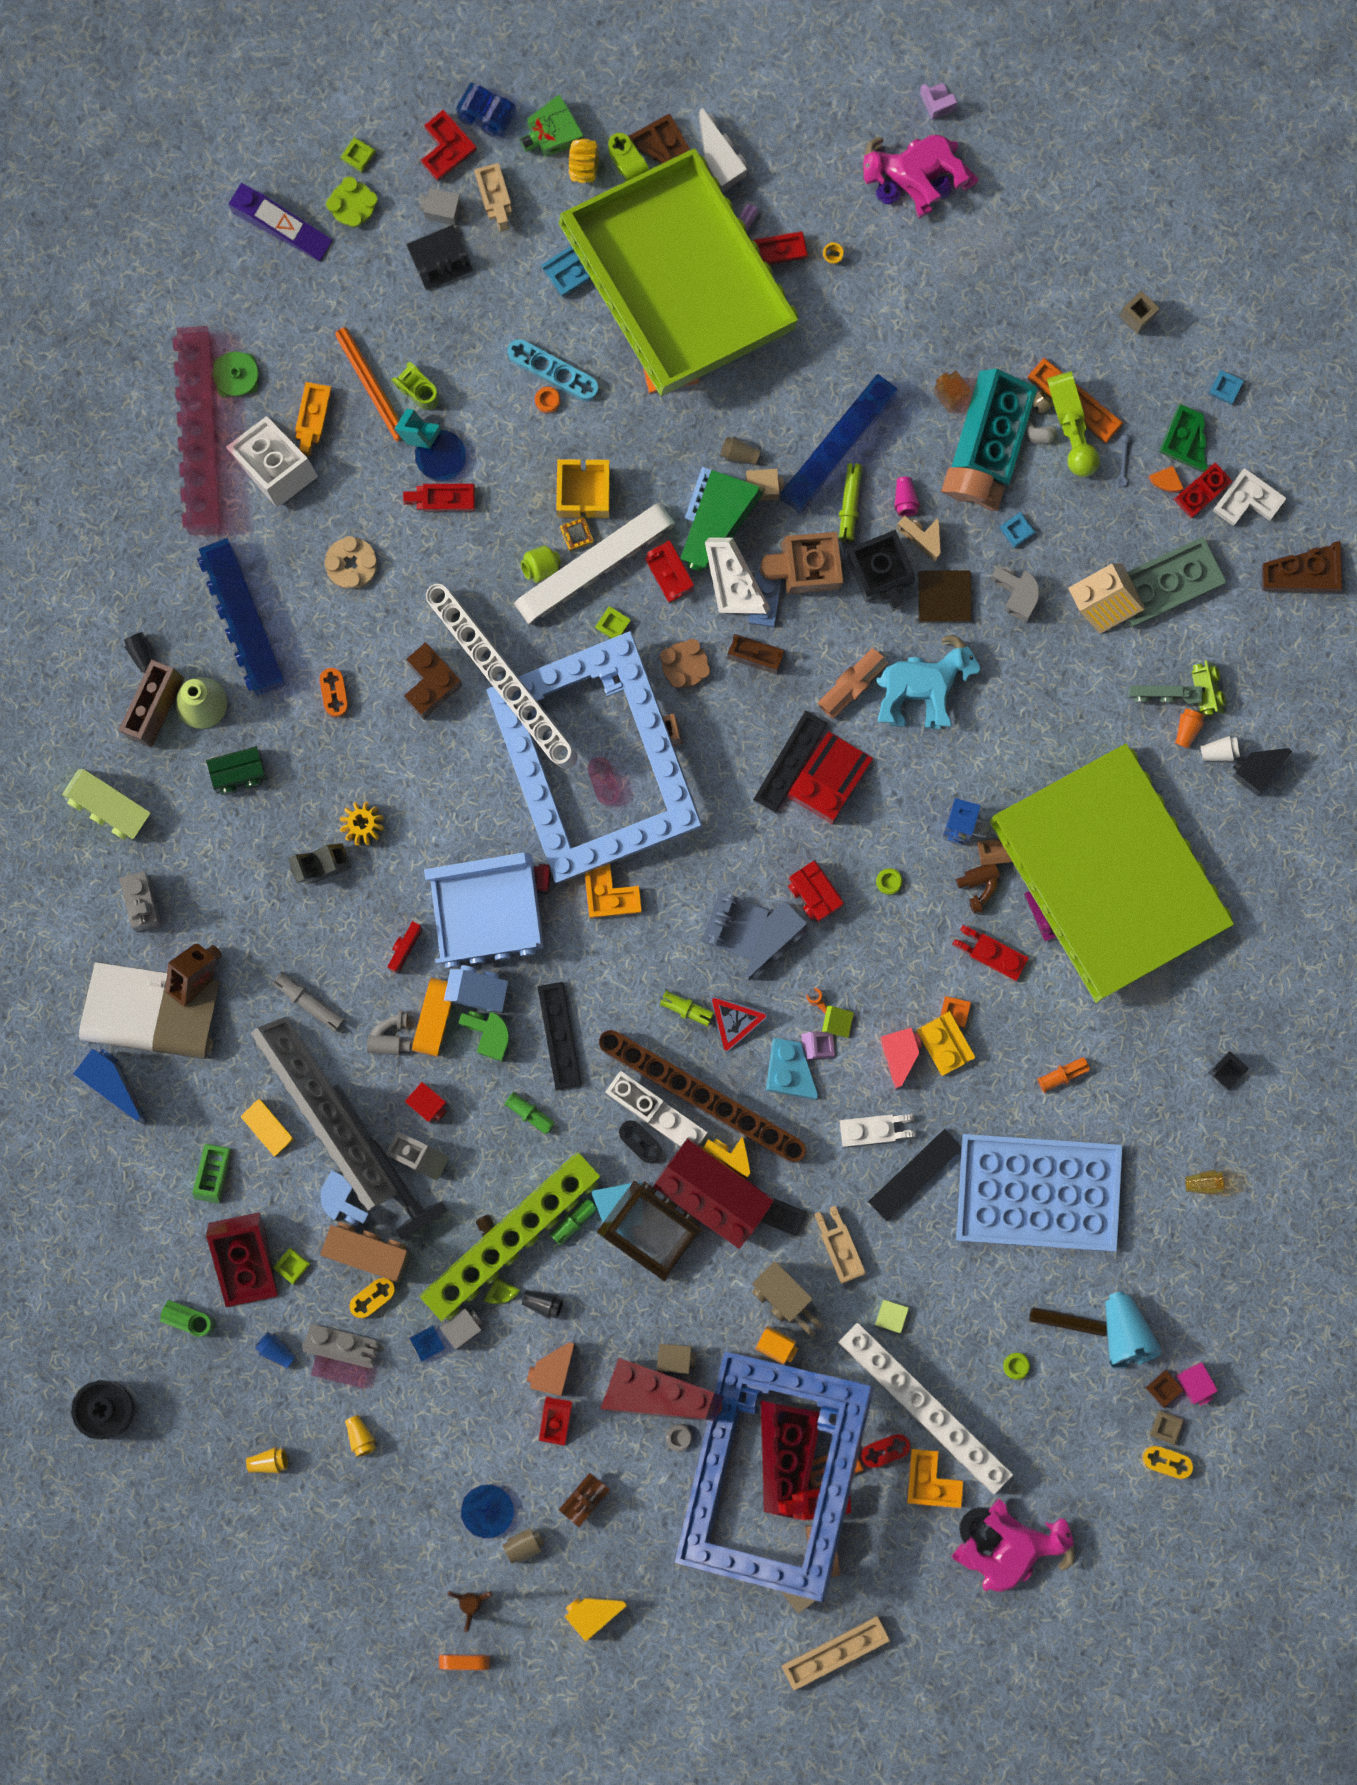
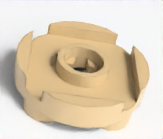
(349, 548)

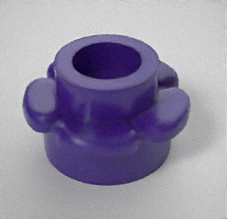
(888, 198)

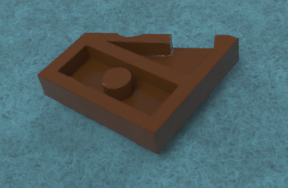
(660, 140)

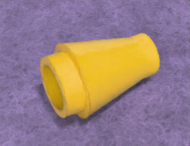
(360, 1437)
(269, 1461)

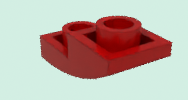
(1203, 490)

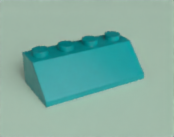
(995, 424)

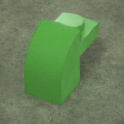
(494, 1037)

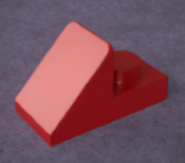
(555, 1420)

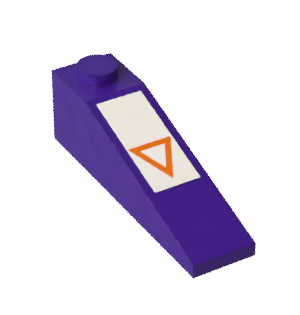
(278, 222)

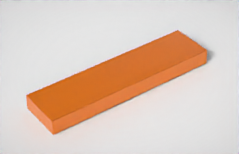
(1097, 417)

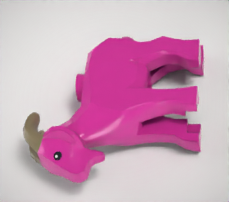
(917, 167)
(1017, 1551)

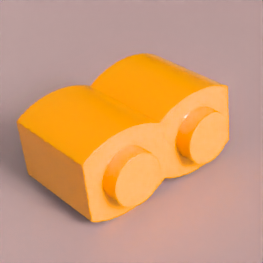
(776, 1346)

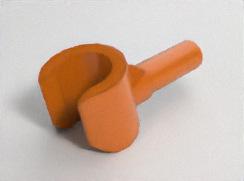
(819, 1002)

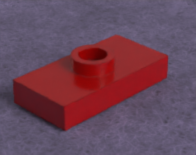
(403, 947)

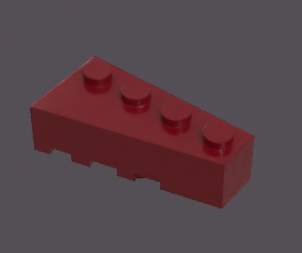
(651, 1393)

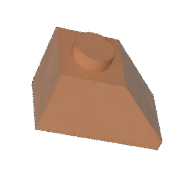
(551, 1371)

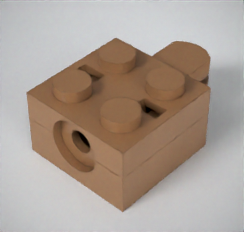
(806, 567)

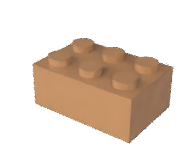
(366, 1251)

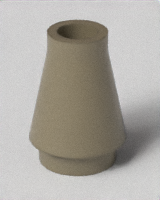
(739, 451)

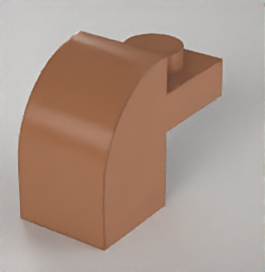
(974, 486)

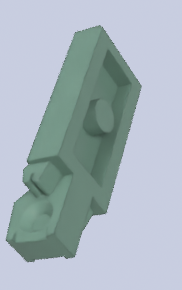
(1167, 694)

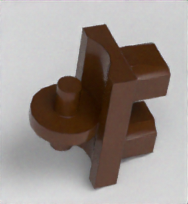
(584, 1500)

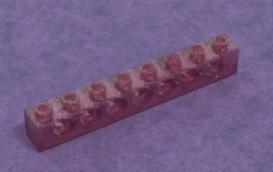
(187, 340)

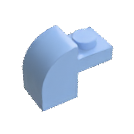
(334, 1200)

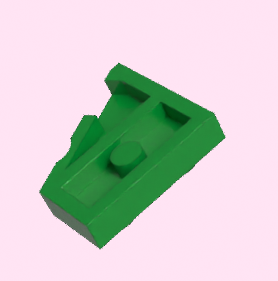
(1186, 438)

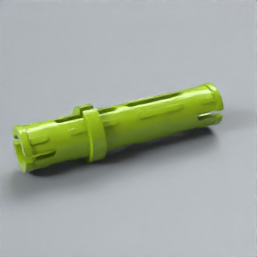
(850, 503)

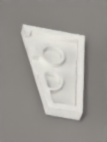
(732, 579)

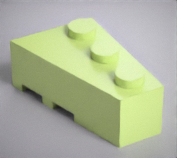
(105, 804)

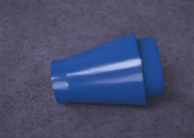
(275, 1350)

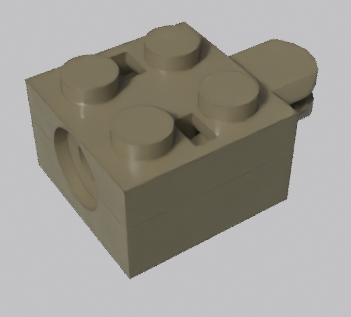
(784, 1296)

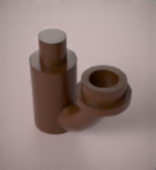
(978, 876)

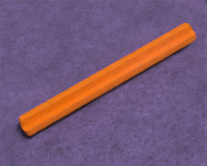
(368, 380)

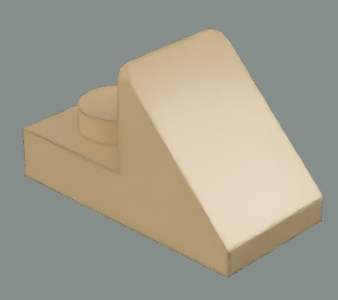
(926, 541)

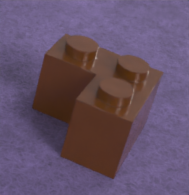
(436, 684)

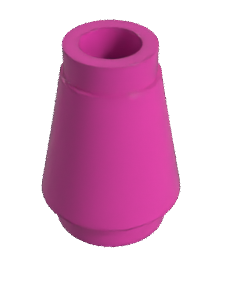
(905, 498)

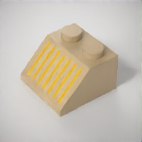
(1107, 597)

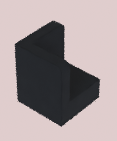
(1228, 1070)

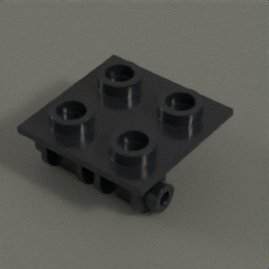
(439, 257)

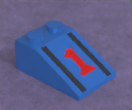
(109, 1080)

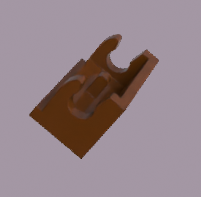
(755, 654)

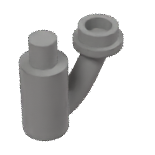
(385, 1044)

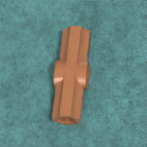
(852, 683)

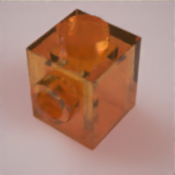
(951, 390)

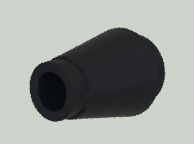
(139, 650)
(543, 1303)

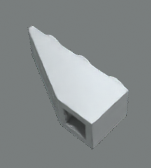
(720, 157)

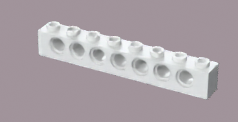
(925, 1408)

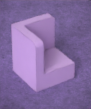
(938, 100)

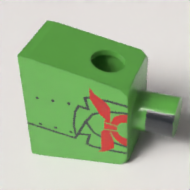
(551, 129)

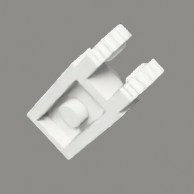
(874, 1130)

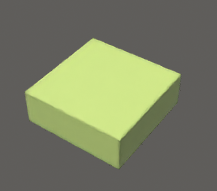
(891, 1316)

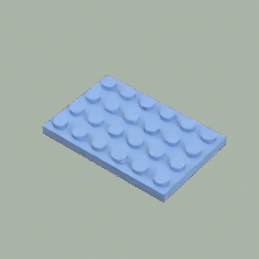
(1039, 1192)

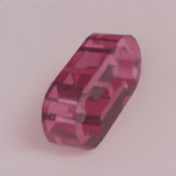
(609, 779)

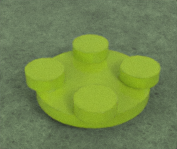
(351, 202)

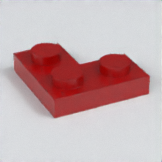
(451, 149)

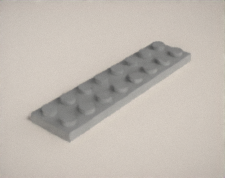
(324, 1111)

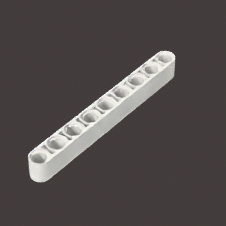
(509, 684)

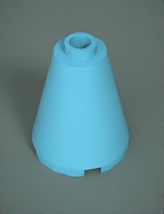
(1128, 1333)

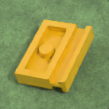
(945, 1043)

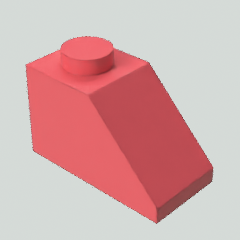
(900, 1052)

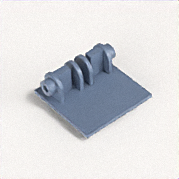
(735, 925)

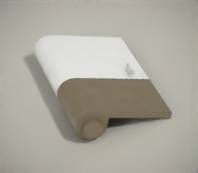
(135, 1012)

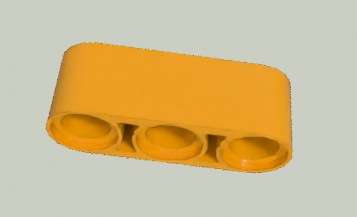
(432, 1019)

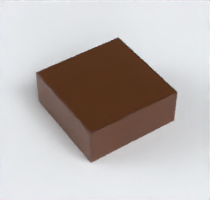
(1164, 1388)

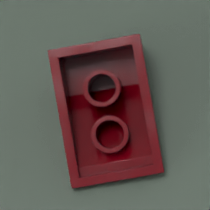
(242, 1259)

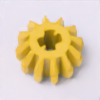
(583, 161)
(367, 815)

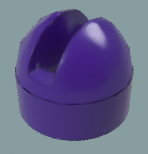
(942, 186)

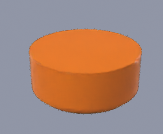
(547, 400)

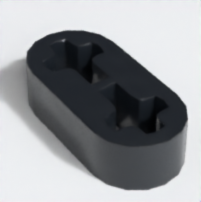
(644, 1137)

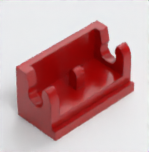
(669, 571)

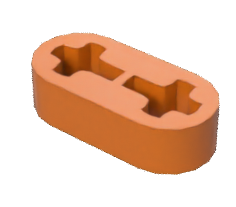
(327, 693)
(464, 1662)

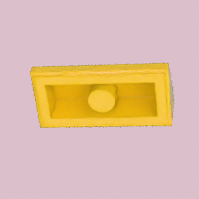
(267, 1127)

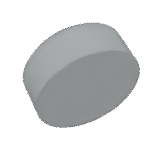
(678, 1437)

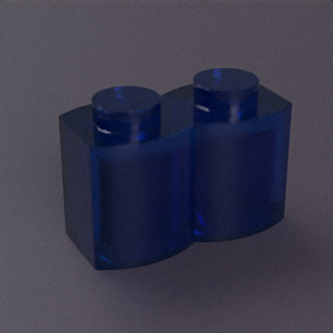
(486, 110)

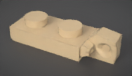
(494, 194)

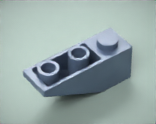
(776, 933)

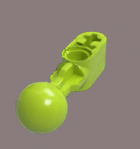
(1083, 458)

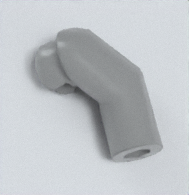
(1040, 435)

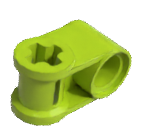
(629, 161)
(414, 384)

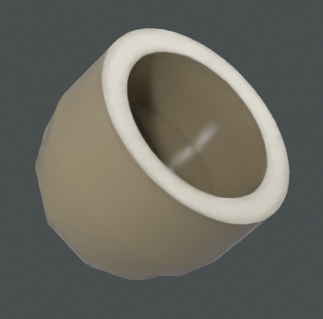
(1043, 401)

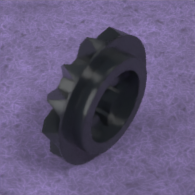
(968, 1524)

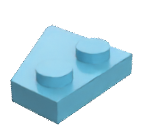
(789, 1070)

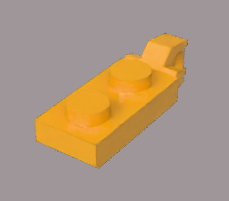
(312, 415)

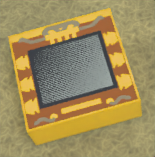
(576, 534)

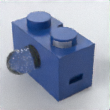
(963, 822)

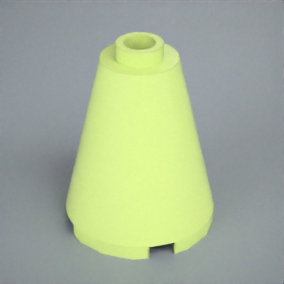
(201, 702)

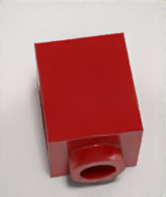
(427, 1103)

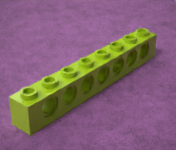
(574, 1167)

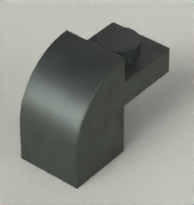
(319, 864)

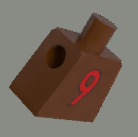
(191, 972)

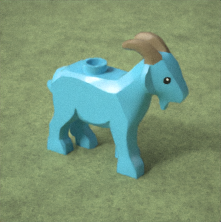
(925, 682)

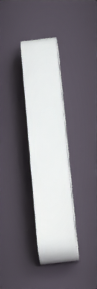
(594, 562)

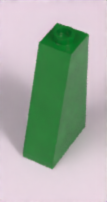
(719, 515)

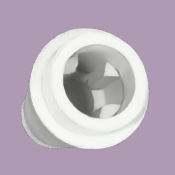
(1221, 750)

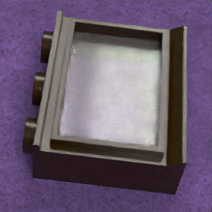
(649, 1229)

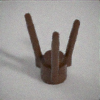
(469, 1604)

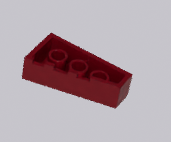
(787, 1452)

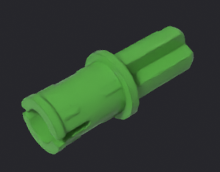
(529, 1113)
(573, 1221)

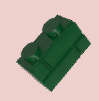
(236, 770)

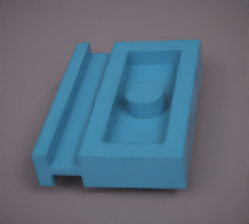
(565, 271)

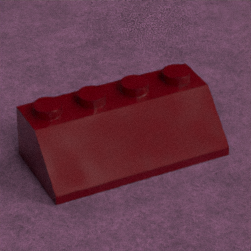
(713, 1193)

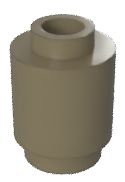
(523, 1546)

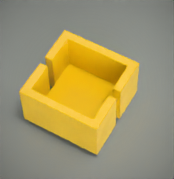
(583, 490)

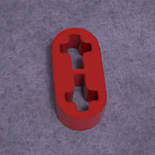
(888, 1456)

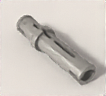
(299, 994)

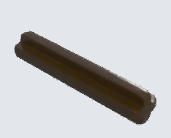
(1068, 1321)

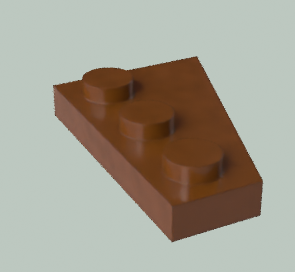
(1307, 572)

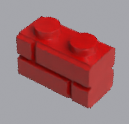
(815, 891)

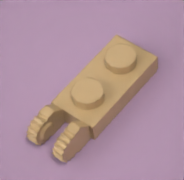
(840, 1248)

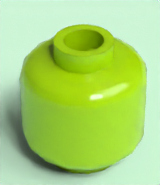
(540, 563)

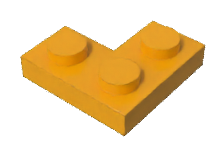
(609, 901)
(925, 1487)

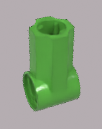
(186, 1318)

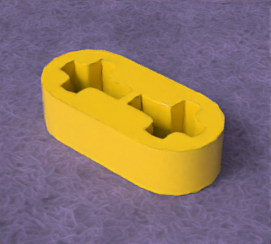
(368, 1292)
(1169, 1456)

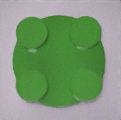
(235, 374)

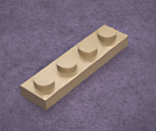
(835, 1653)

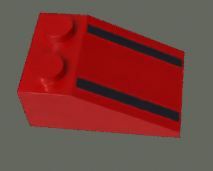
(829, 777)

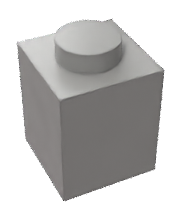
(441, 206)
(462, 1328)

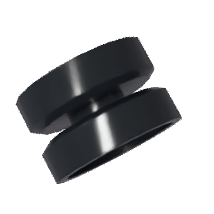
(87, 1405)

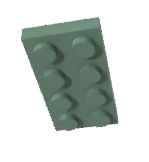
(1175, 579)

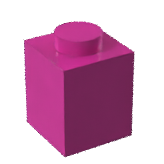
(1197, 1384)

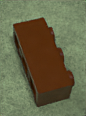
(151, 703)

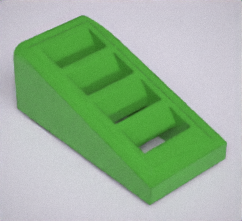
(205, 1195)

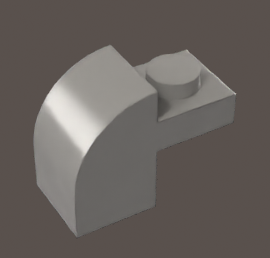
(1024, 592)

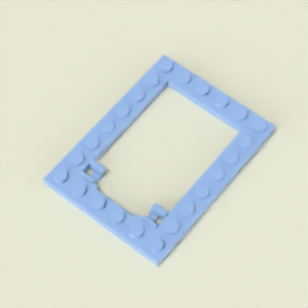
(604, 660)

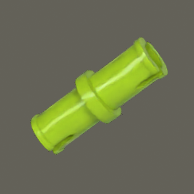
(687, 1008)

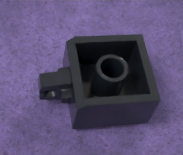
(881, 568)

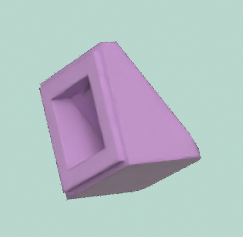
(818, 1045)

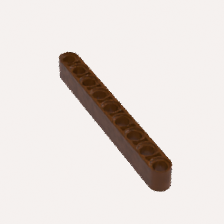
(694, 1085)

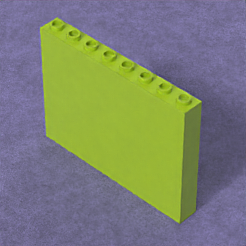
(678, 271)
(1111, 872)

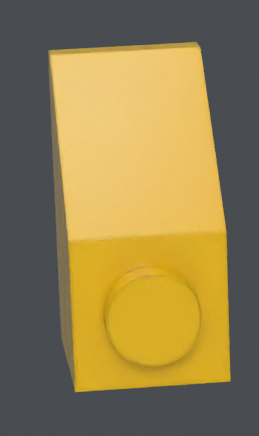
(592, 1614)

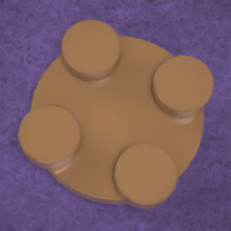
(684, 664)

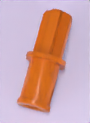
(1063, 1074)

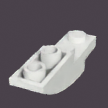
(654, 1110)

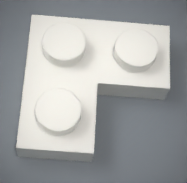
(1245, 492)

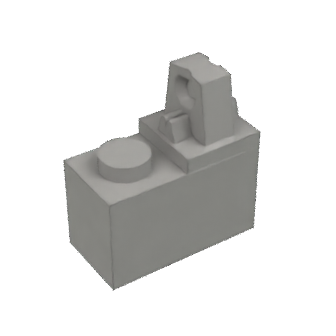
(140, 901)

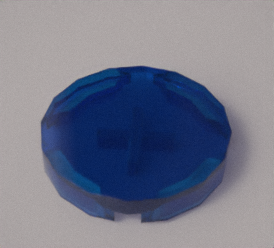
(443, 459)
(487, 1511)

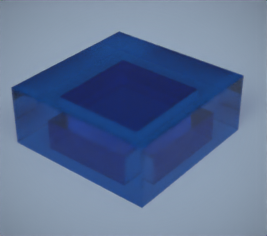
(427, 1343)

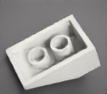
(272, 461)

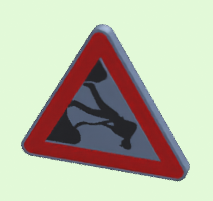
(734, 1020)

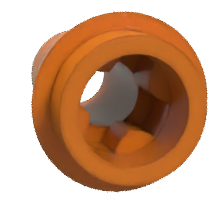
(1189, 726)

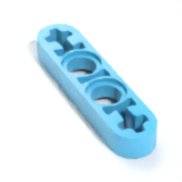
(553, 369)

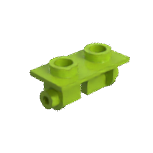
(1208, 678)

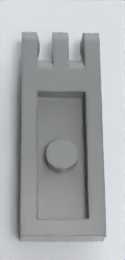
(341, 1346)

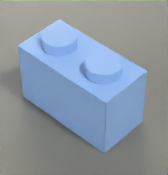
(476, 990)

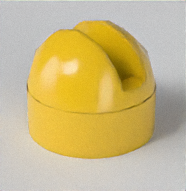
(833, 247)

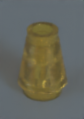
(1206, 1182)

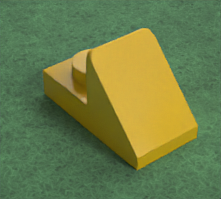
(736, 1160)

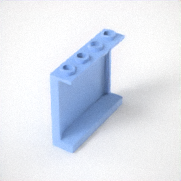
(486, 909)

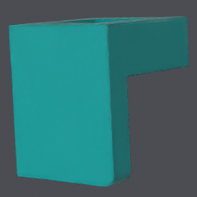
(415, 430)

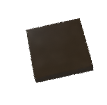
(944, 596)

